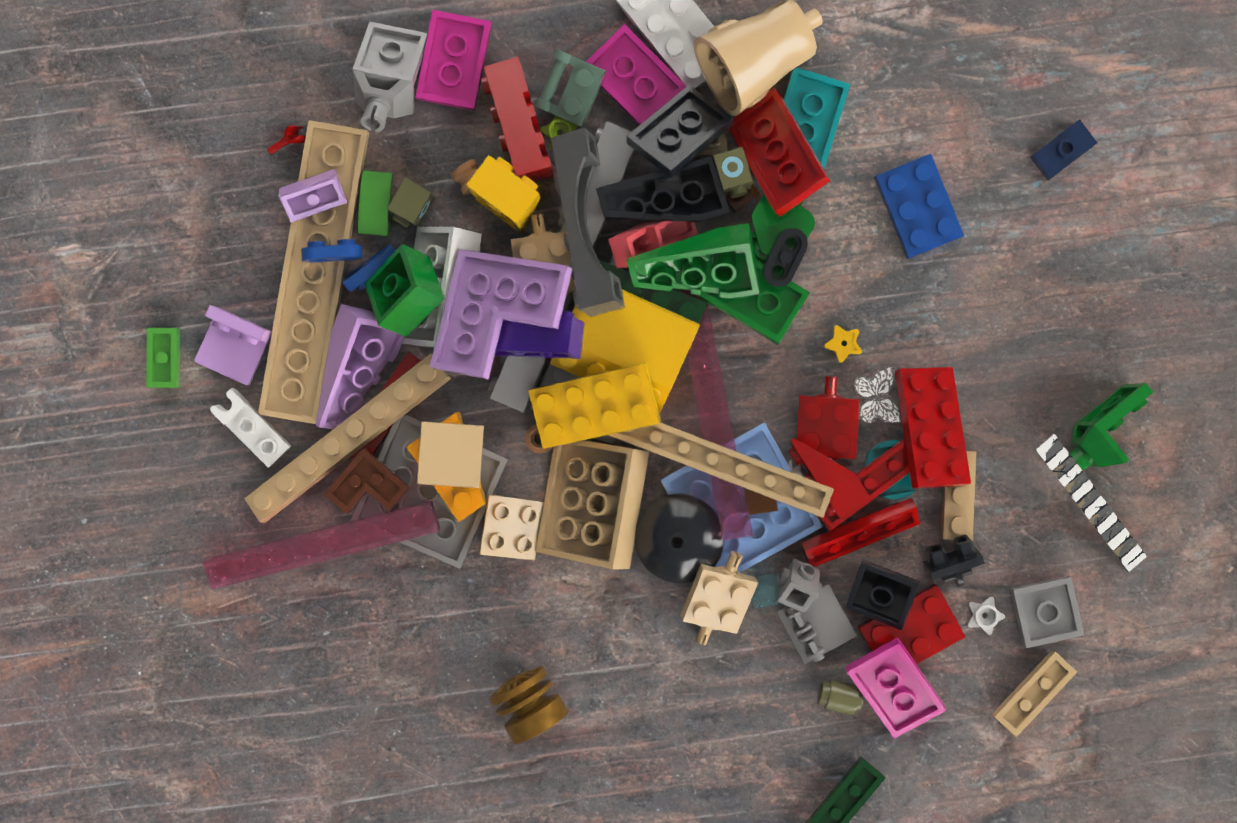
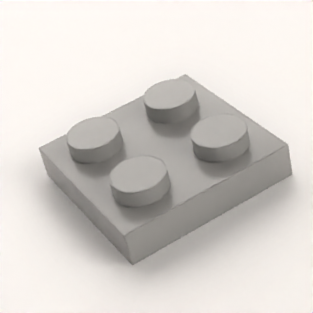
(1047, 611)

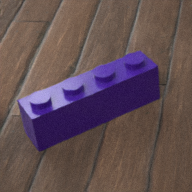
(544, 342)

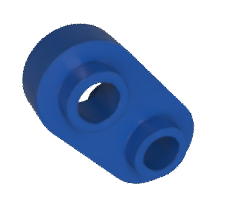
(343, 251)

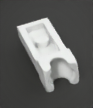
(251, 428)

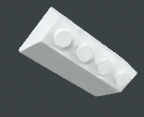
(442, 247)

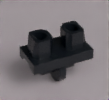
(953, 564)

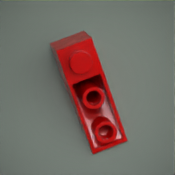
(848, 490)

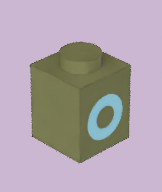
(733, 172)
(410, 204)

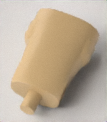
(754, 53)

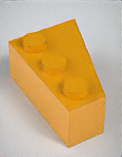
(460, 500)

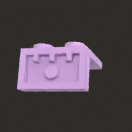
(233, 345)

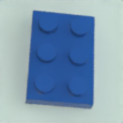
(919, 206)

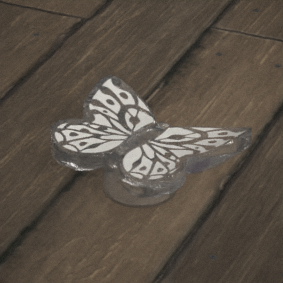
(877, 397)

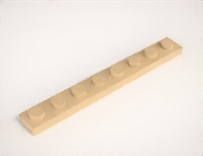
(346, 439)
(731, 466)

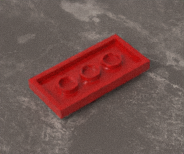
(778, 153)
(932, 427)

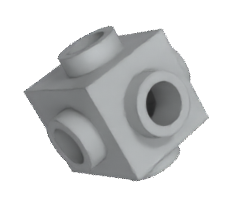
(799, 585)

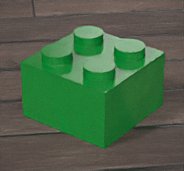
(404, 290)

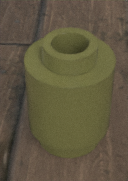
(840, 697)

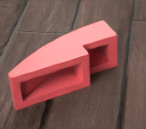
(647, 237)

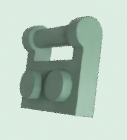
(579, 91)

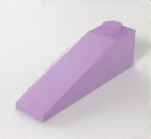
(353, 363)

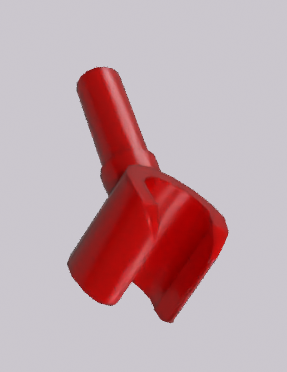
(290, 136)

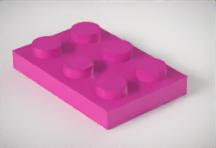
(453, 60)
(635, 75)
(895, 688)

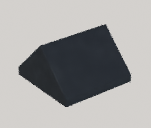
(882, 594)

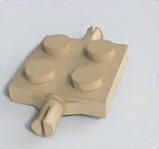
(543, 247)
(719, 598)

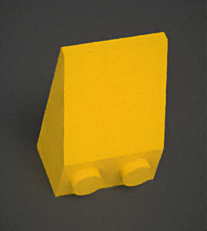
(505, 193)

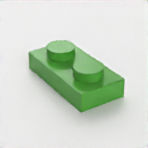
(163, 358)

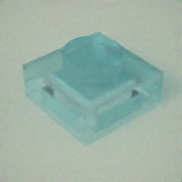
(766, 592)

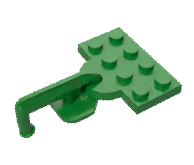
(774, 307)

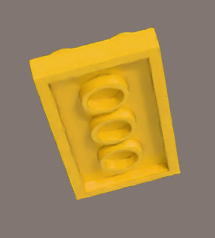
(594, 405)

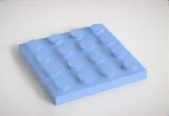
(770, 530)

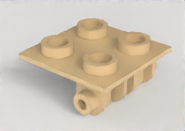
(511, 527)

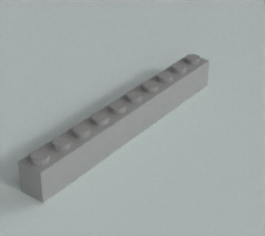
(523, 373)

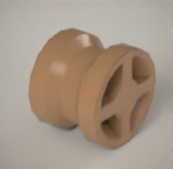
(464, 174)

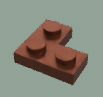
(363, 476)

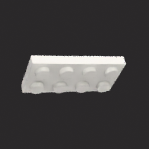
(670, 31)

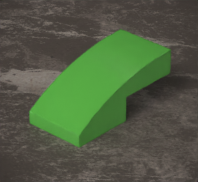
(375, 197)

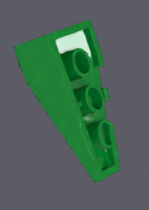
(709, 262)

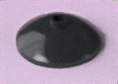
(681, 517)

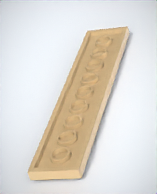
(312, 291)

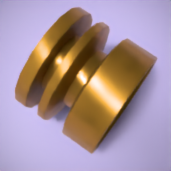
(527, 703)

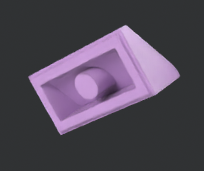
(312, 195)

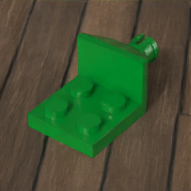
(1090, 437)

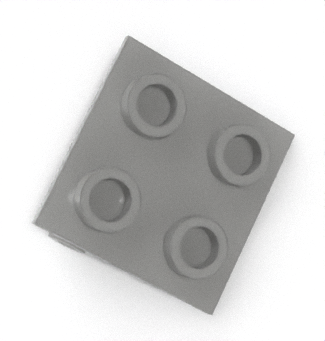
(819, 628)

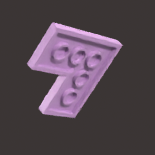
(484, 294)

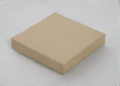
(450, 455)

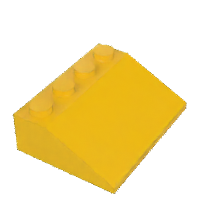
(632, 337)

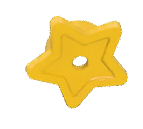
(843, 351)

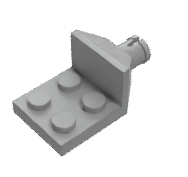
(387, 73)

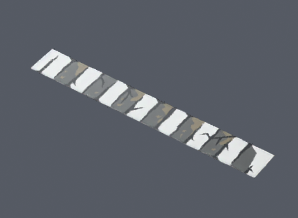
(1091, 502)

